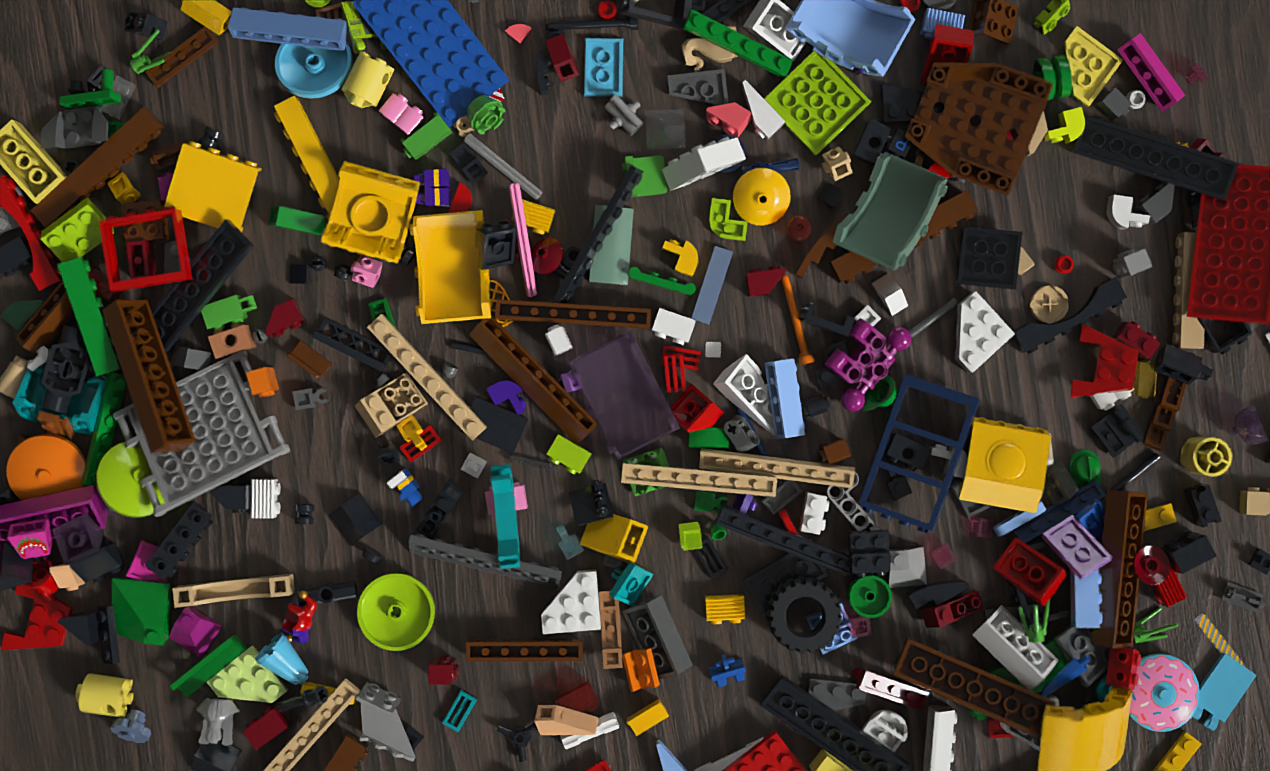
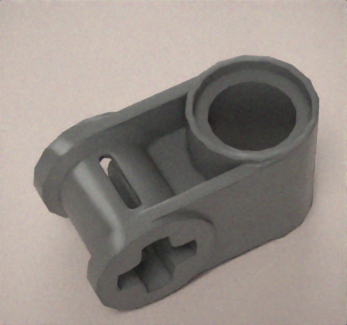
(741, 435)

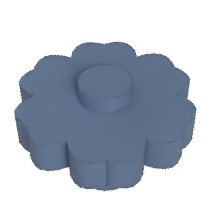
(131, 727)

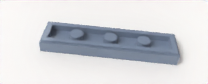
(712, 285)

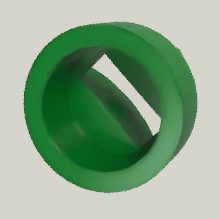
(717, 532)

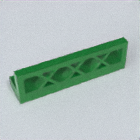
(209, 666)

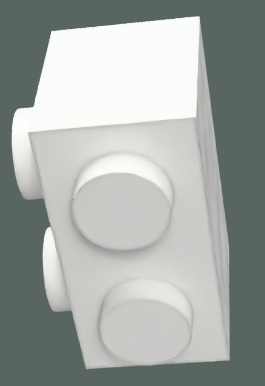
(674, 326)
(813, 513)

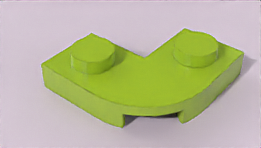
(721, 224)

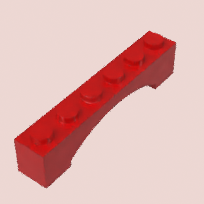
(45, 269)

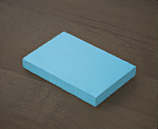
(603, 67)

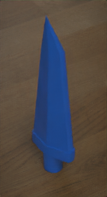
(1069, 672)

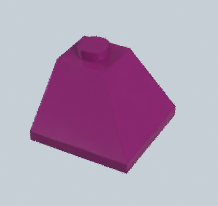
(194, 630)

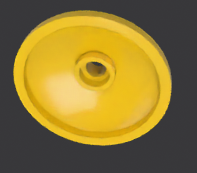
(760, 183)

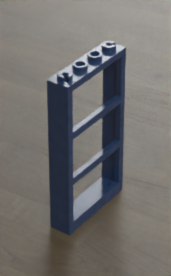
(942, 392)

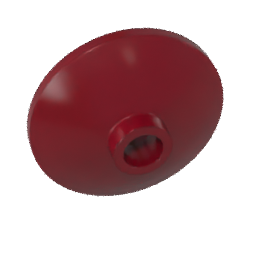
(551, 258)
(1158, 563)

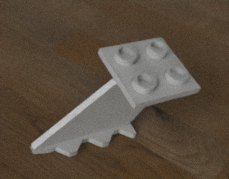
(382, 723)

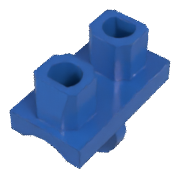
(727, 668)

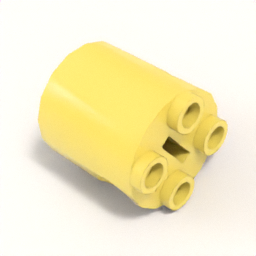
(366, 81)
(1206, 456)
(104, 695)

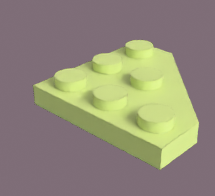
(247, 680)

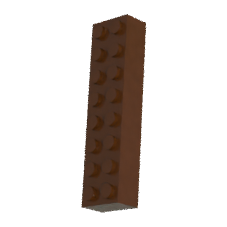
(149, 376)
(1119, 583)
(972, 688)

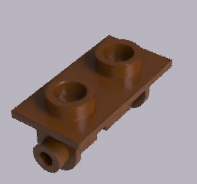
(167, 156)

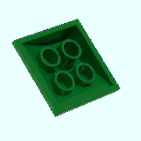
(142, 609)

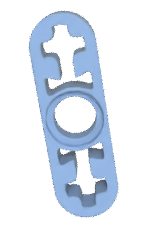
(1016, 520)

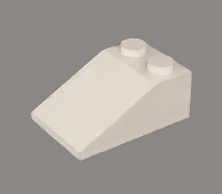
(769, 24)

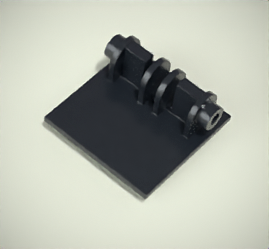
(591, 504)

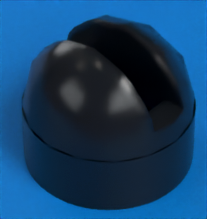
(318, 267)

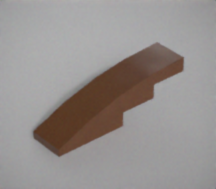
(817, 250)
(1163, 413)

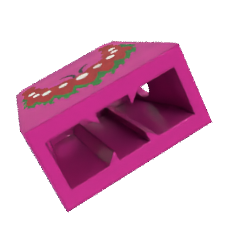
(31, 539)

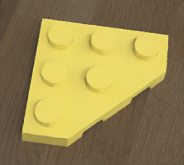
(1089, 65)

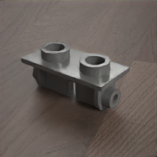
(1243, 597)

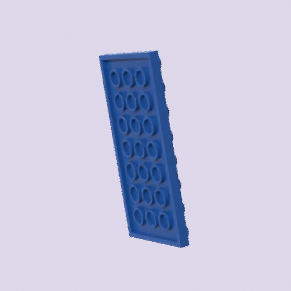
(435, 52)

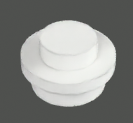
(1137, 99)

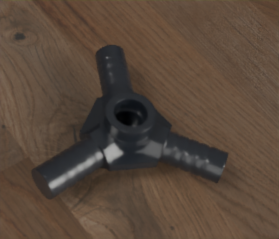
(519, 737)

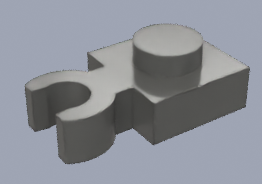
(306, 398)

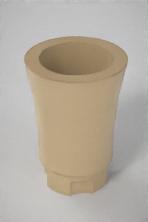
(13, 376)

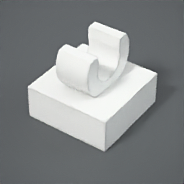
(474, 465)

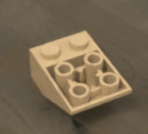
(391, 404)

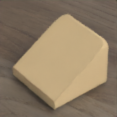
(1025, 262)

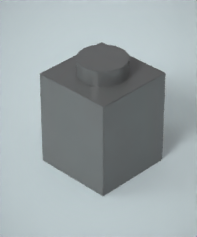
(1114, 104)

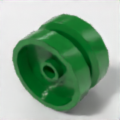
(1055, 71)
(874, 606)

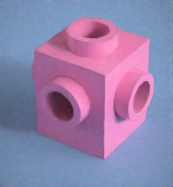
(366, 271)

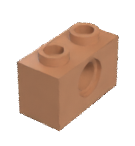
(220, 344)

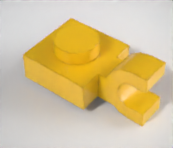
(410, 431)

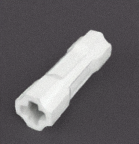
(605, 724)

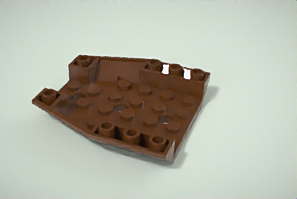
(1002, 100)

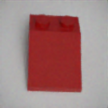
(947, 46)
(1030, 571)

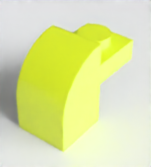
(1072, 126)

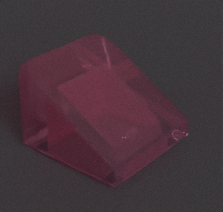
(980, 527)
(860, 626)

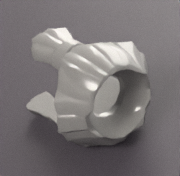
(217, 715)

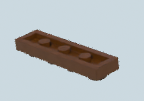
(182, 56)

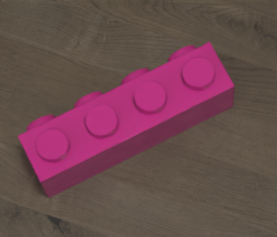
(1151, 72)

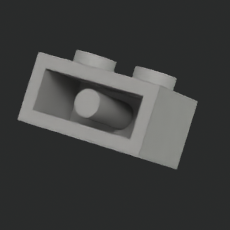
(1131, 262)

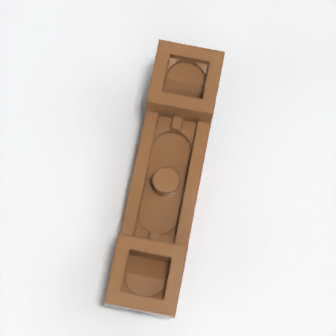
(610, 631)

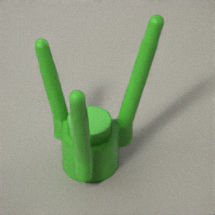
(142, 62)
(1035, 633)
(1141, 633)

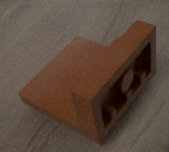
(994, 19)

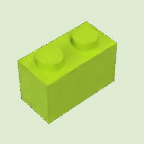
(569, 454)

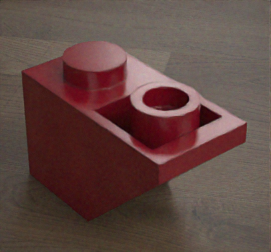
(562, 57)
(763, 282)
(284, 317)

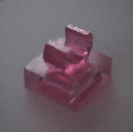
(1197, 74)

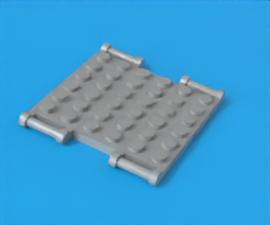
(225, 431)

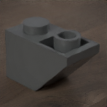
(1158, 203)

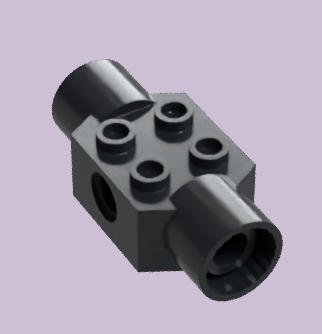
(64, 371)

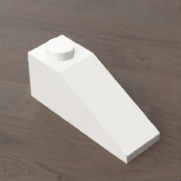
(763, 116)

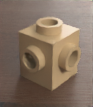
(837, 163)

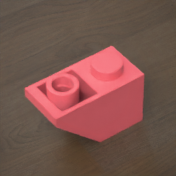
(729, 117)

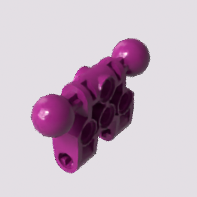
(863, 372)

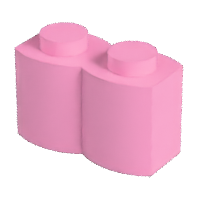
(401, 114)

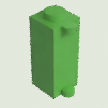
(426, 137)

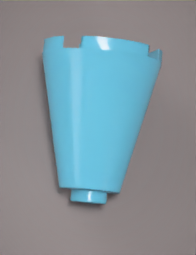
(283, 660)

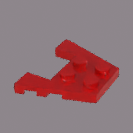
(1114, 366)
(43, 623)

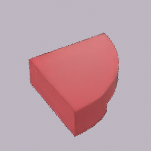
(518, 32)

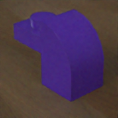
(507, 390)

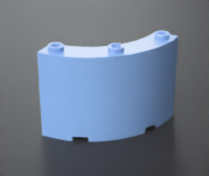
(852, 31)

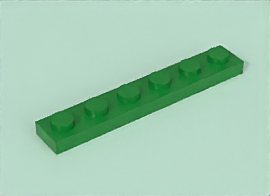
(738, 44)
(105, 425)

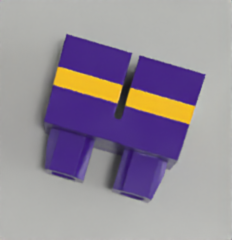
(436, 188)

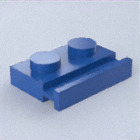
(1092, 518)

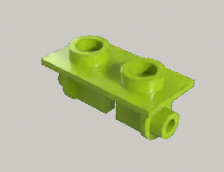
(1047, 20)

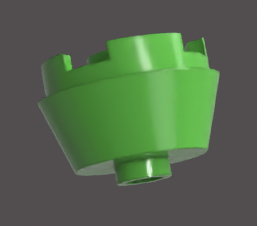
(485, 113)

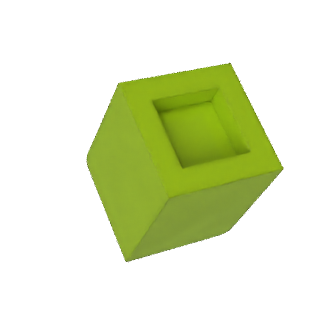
(690, 536)

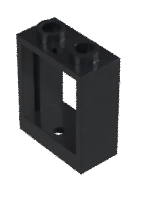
(1224, 347)

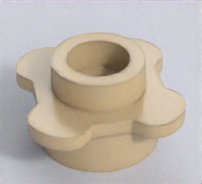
(459, 125)

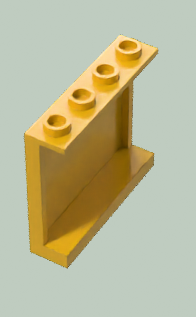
(211, 186)

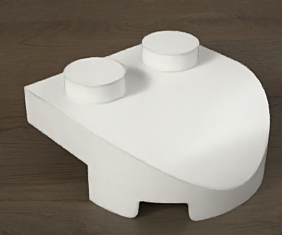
(887, 728)

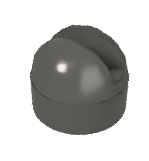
(262, 334)
(449, 370)

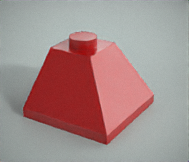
(695, 410)

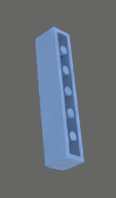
(288, 29)

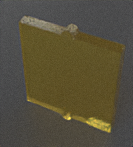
(1145, 380)

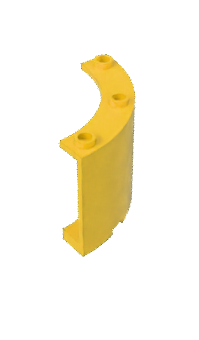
(448, 268)
(1086, 737)

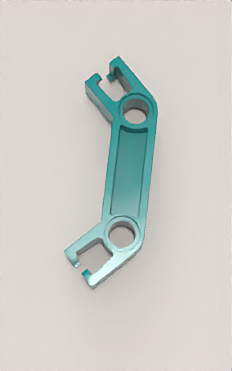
(505, 516)

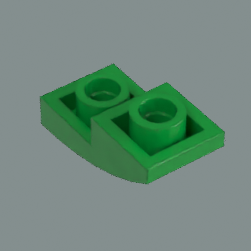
(708, 438)

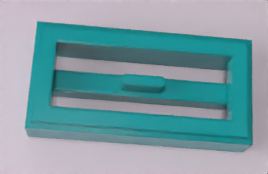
(467, 696)

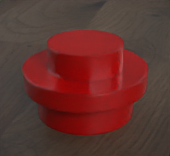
(1063, 264)

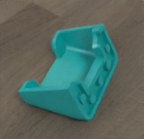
(81, 410)

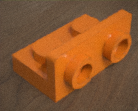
(640, 669)

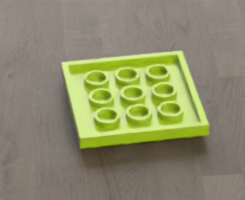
(817, 101)

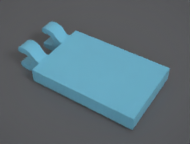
(1222, 690)

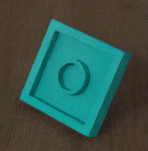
(630, 583)

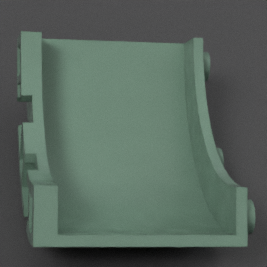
(892, 212)

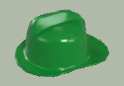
(882, 394)
(1085, 468)

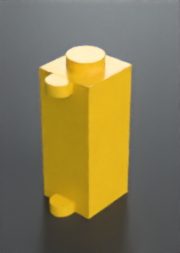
(208, 13)

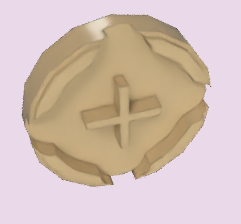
(1049, 304)

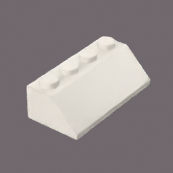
(1007, 643)
(939, 738)

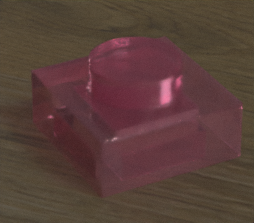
(943, 555)

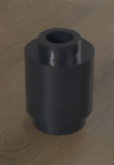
(815, 406)

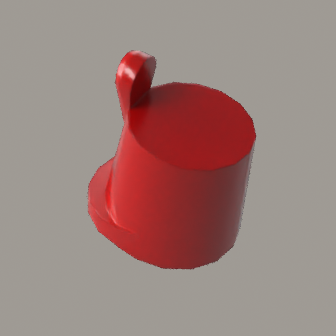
(43, 580)

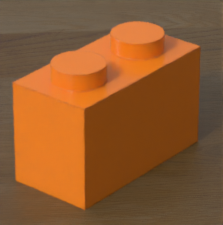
(263, 381)

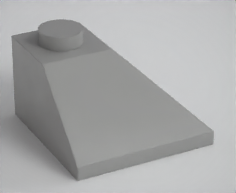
(907, 567)

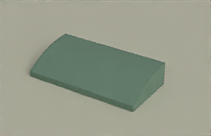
(613, 259)

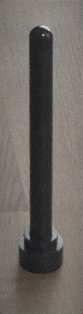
(629, 22)

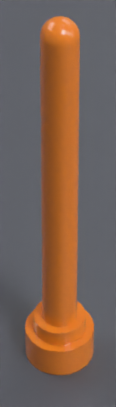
(805, 355)

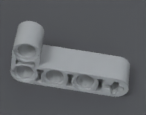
(855, 510)

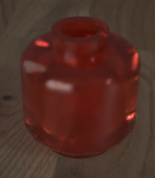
(793, 233)

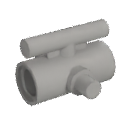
(624, 115)

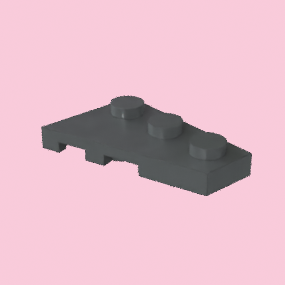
(702, 86)
(836, 694)

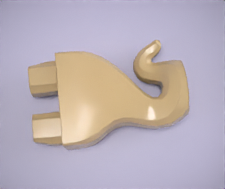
(707, 49)

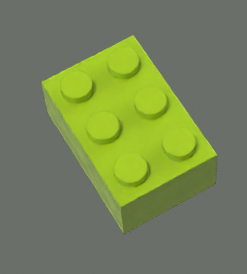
(75, 231)

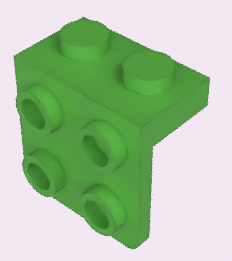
(653, 179)

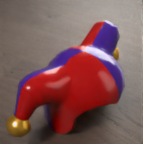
(299, 619)

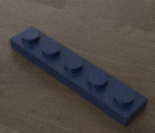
(1057, 513)

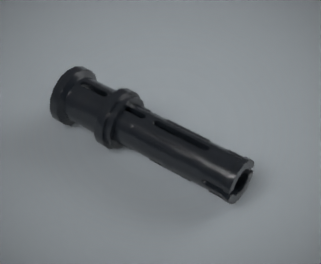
(307, 698)

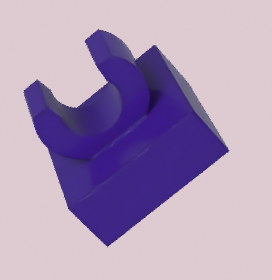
(743, 502)

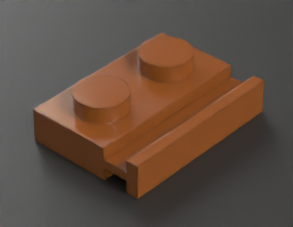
(55, 425)

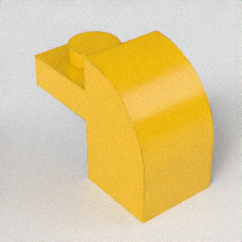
(688, 256)

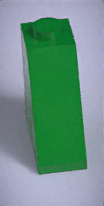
(296, 220)

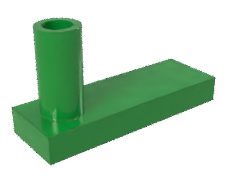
(97, 98)

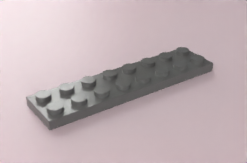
(479, 560)

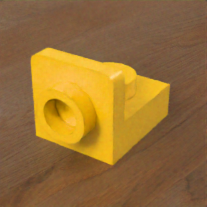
(123, 189)

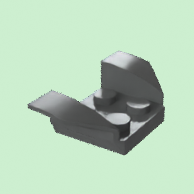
(75, 129)

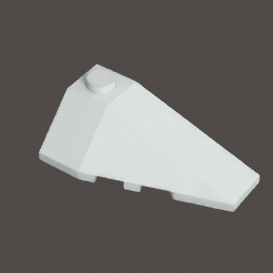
(747, 390)

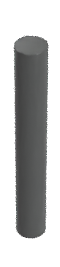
(933, 317)

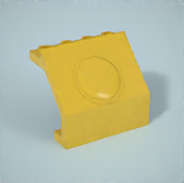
(371, 212)
(1005, 465)

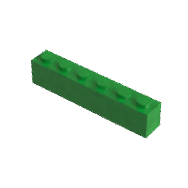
(89, 315)

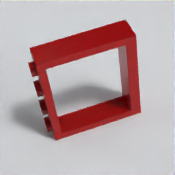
(110, 256)

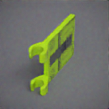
(357, 27)

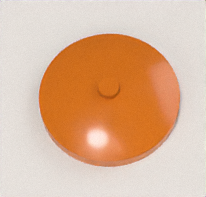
(45, 466)

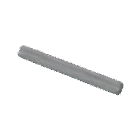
(502, 166)

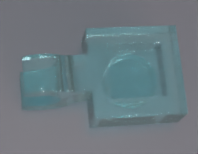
(570, 544)

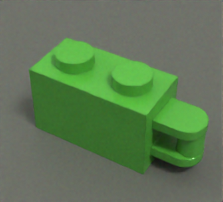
(227, 311)

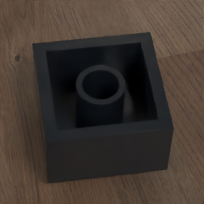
(1189, 551)

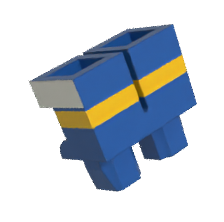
(408, 487)

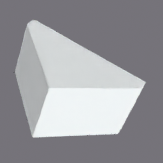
(890, 294)

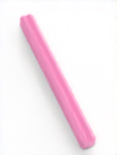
(522, 238)

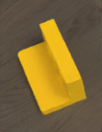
(647, 717)

